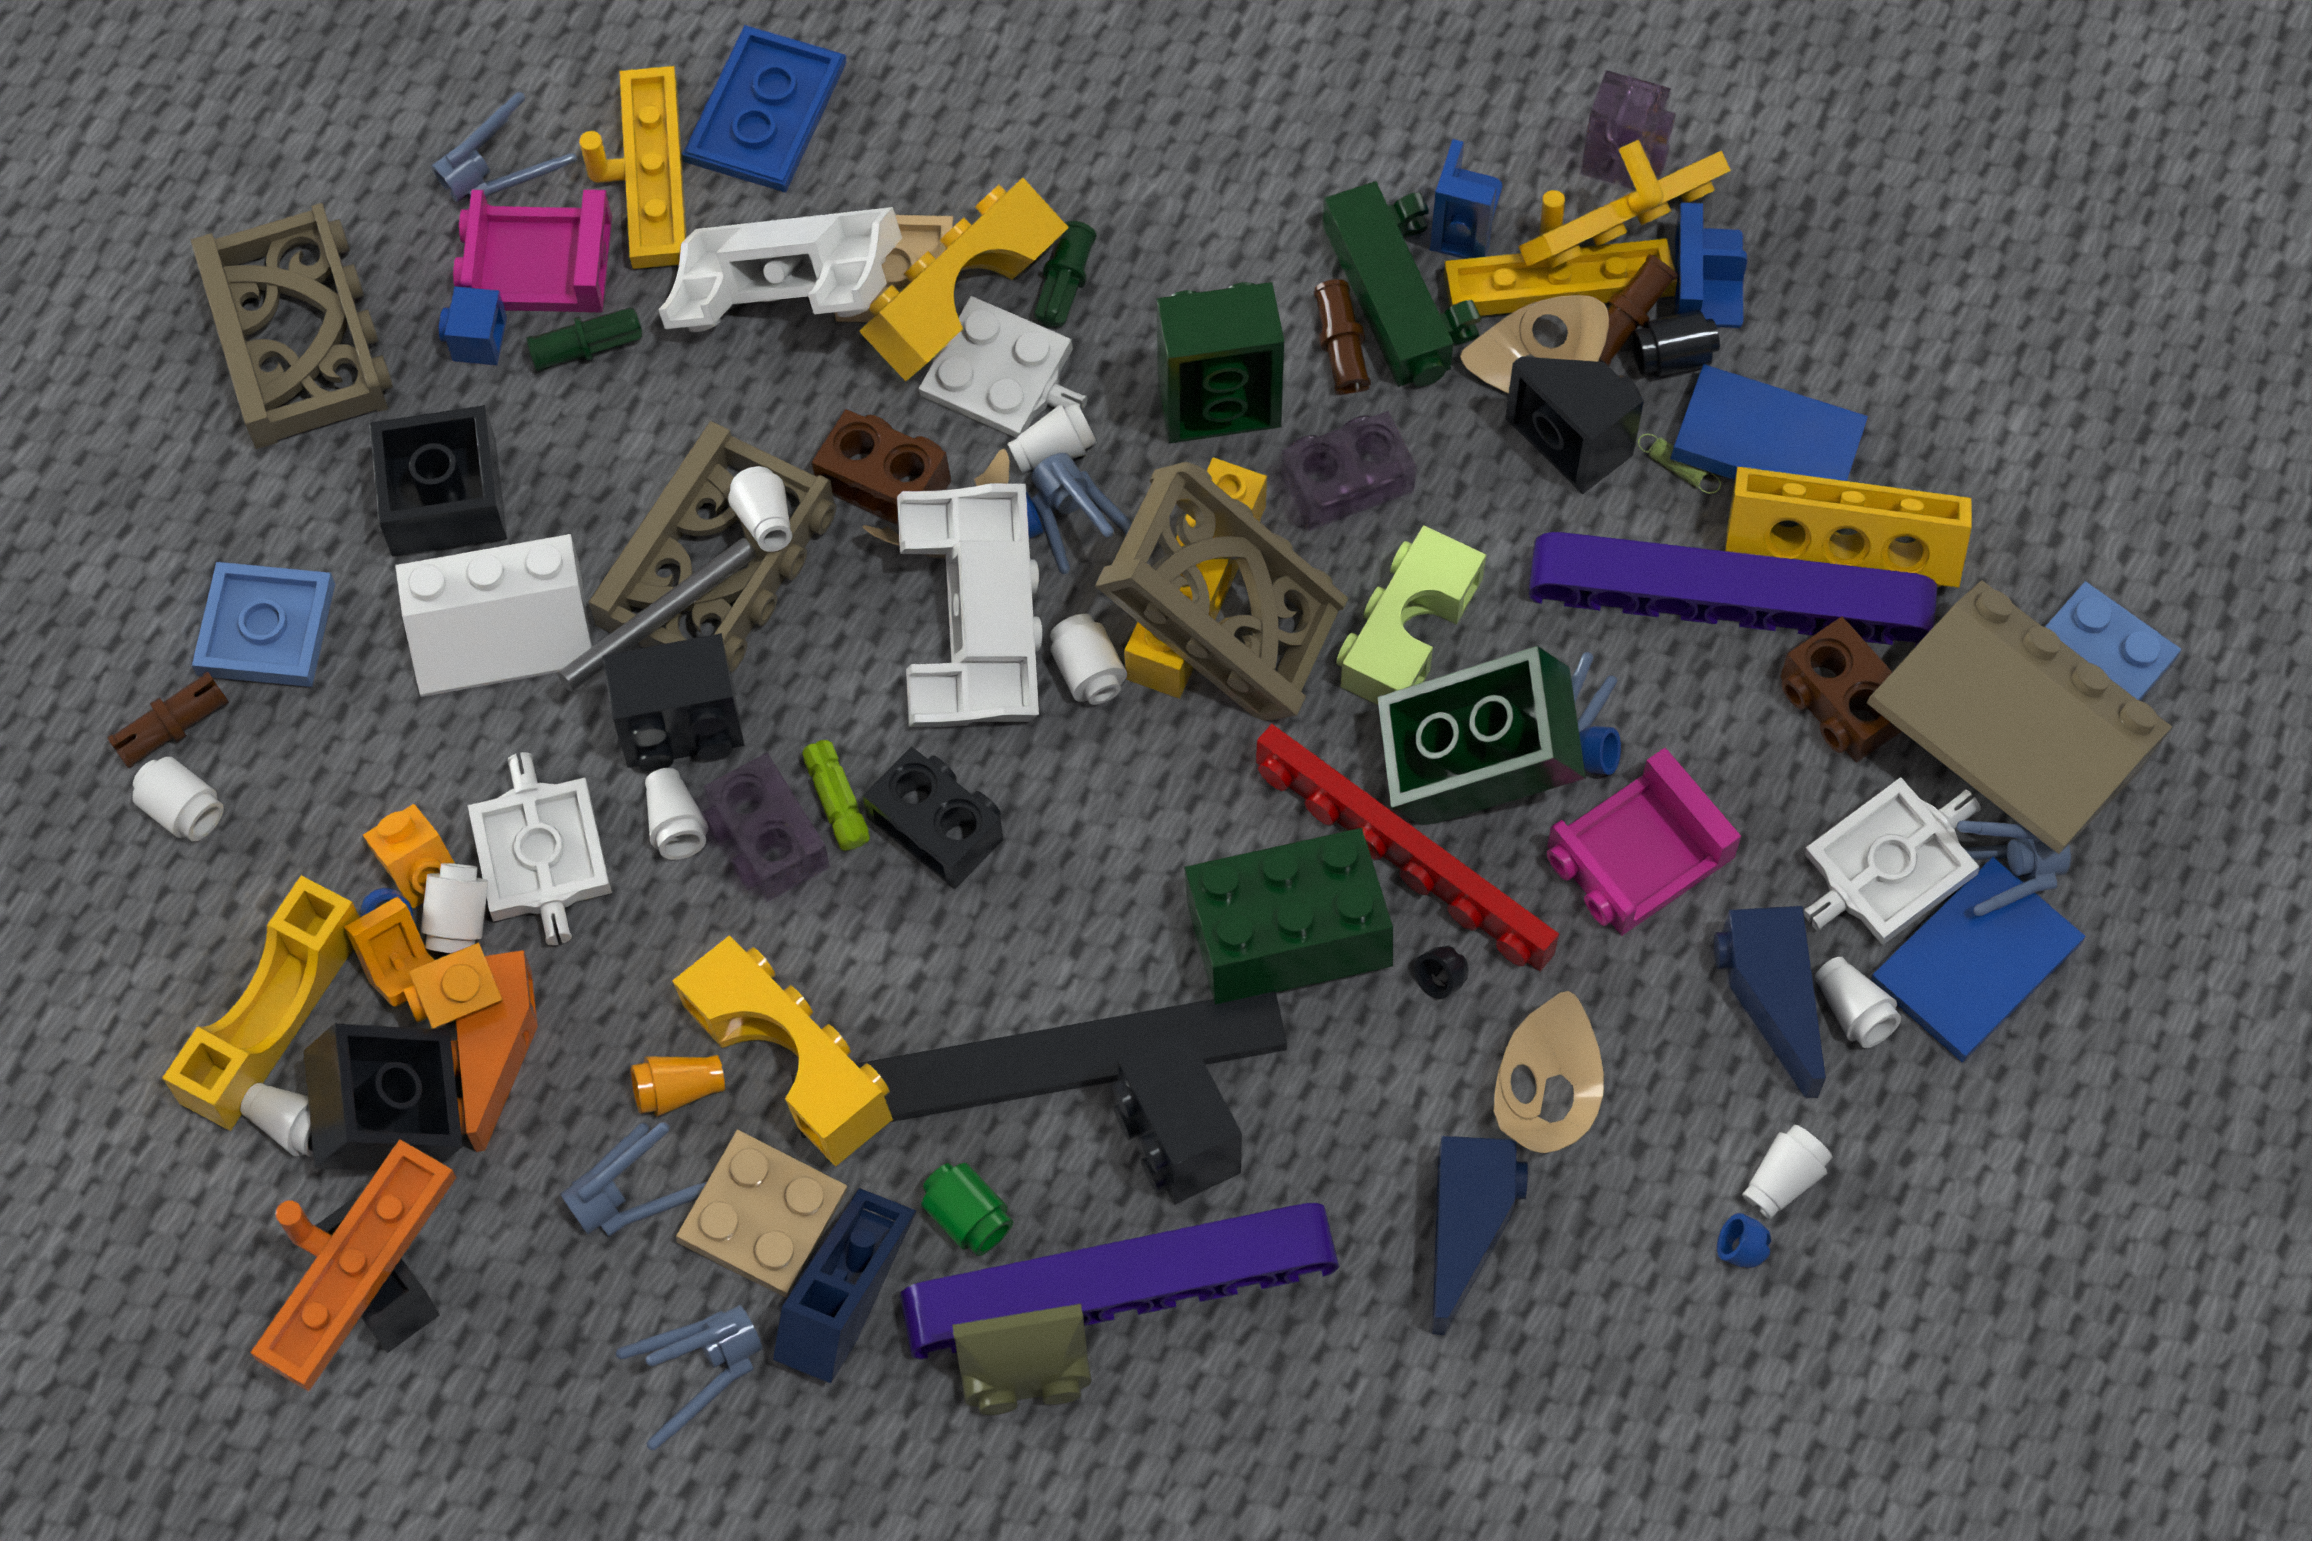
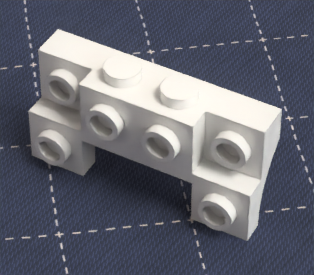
(817, 257)
(988, 605)

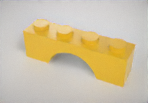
(923, 318)
(298, 963)
(740, 1002)

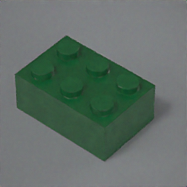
(1220, 361)
(1481, 737)
(1289, 916)

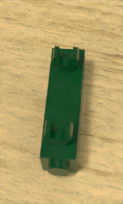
(1389, 285)

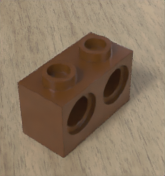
(875, 480)
(1833, 699)

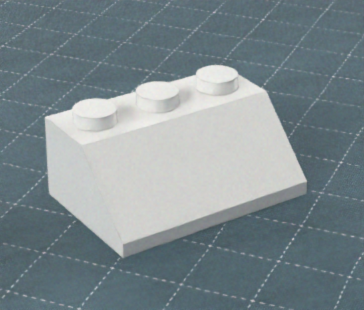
(494, 614)

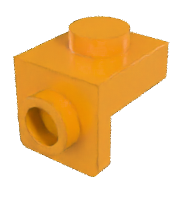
(408, 851)
(388, 948)
(452, 987)

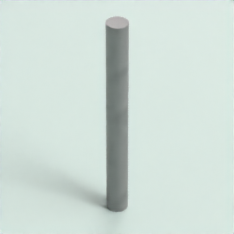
(657, 613)

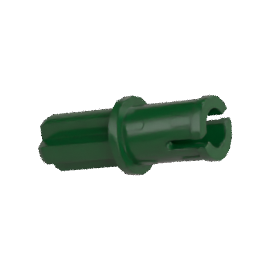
(1064, 274)
(585, 338)

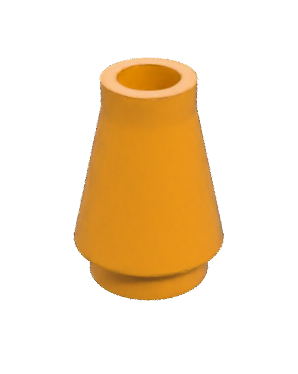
(672, 1082)

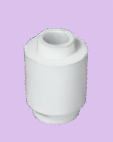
(1087, 659)
(177, 798)
(453, 908)

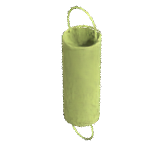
(1662, 453)

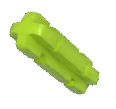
(836, 795)

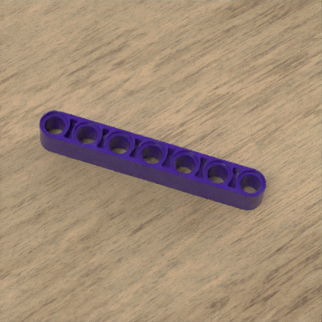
(1730, 587)
(1128, 1274)

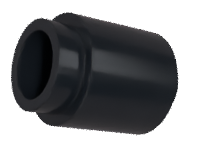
(1675, 343)

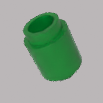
(966, 1208)

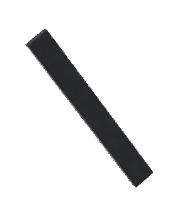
(1070, 1055)

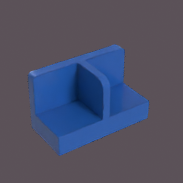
(1463, 208)
(1709, 268)

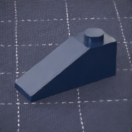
(1774, 984)
(1473, 1206)
(841, 1286)

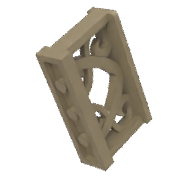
(261, 391)
(699, 481)
(1269, 573)

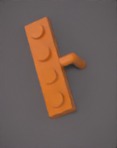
(349, 1262)

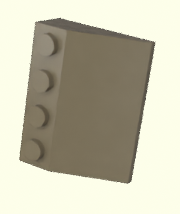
(2020, 716)

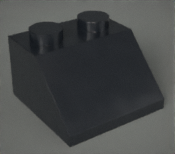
(1575, 415)

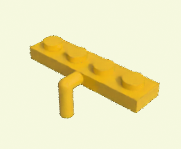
(649, 165)
(1646, 203)
(1507, 284)

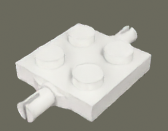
(1000, 369)
(539, 849)
(1892, 860)

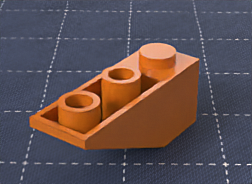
(494, 1047)

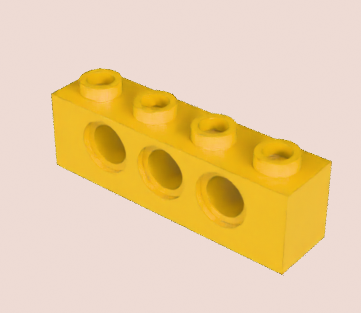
(1876, 512)
(1148, 658)

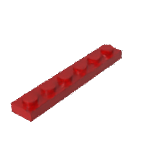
(1422, 862)

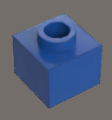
(474, 325)

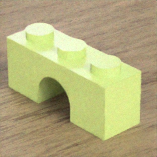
(1428, 578)

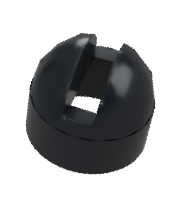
(1435, 962)

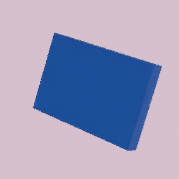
(764, 108)
(1764, 428)
(1971, 970)

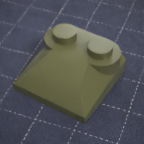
(1023, 1358)

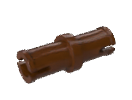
(1632, 305)
(1341, 337)
(168, 720)

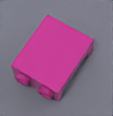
(537, 254)
(1643, 845)

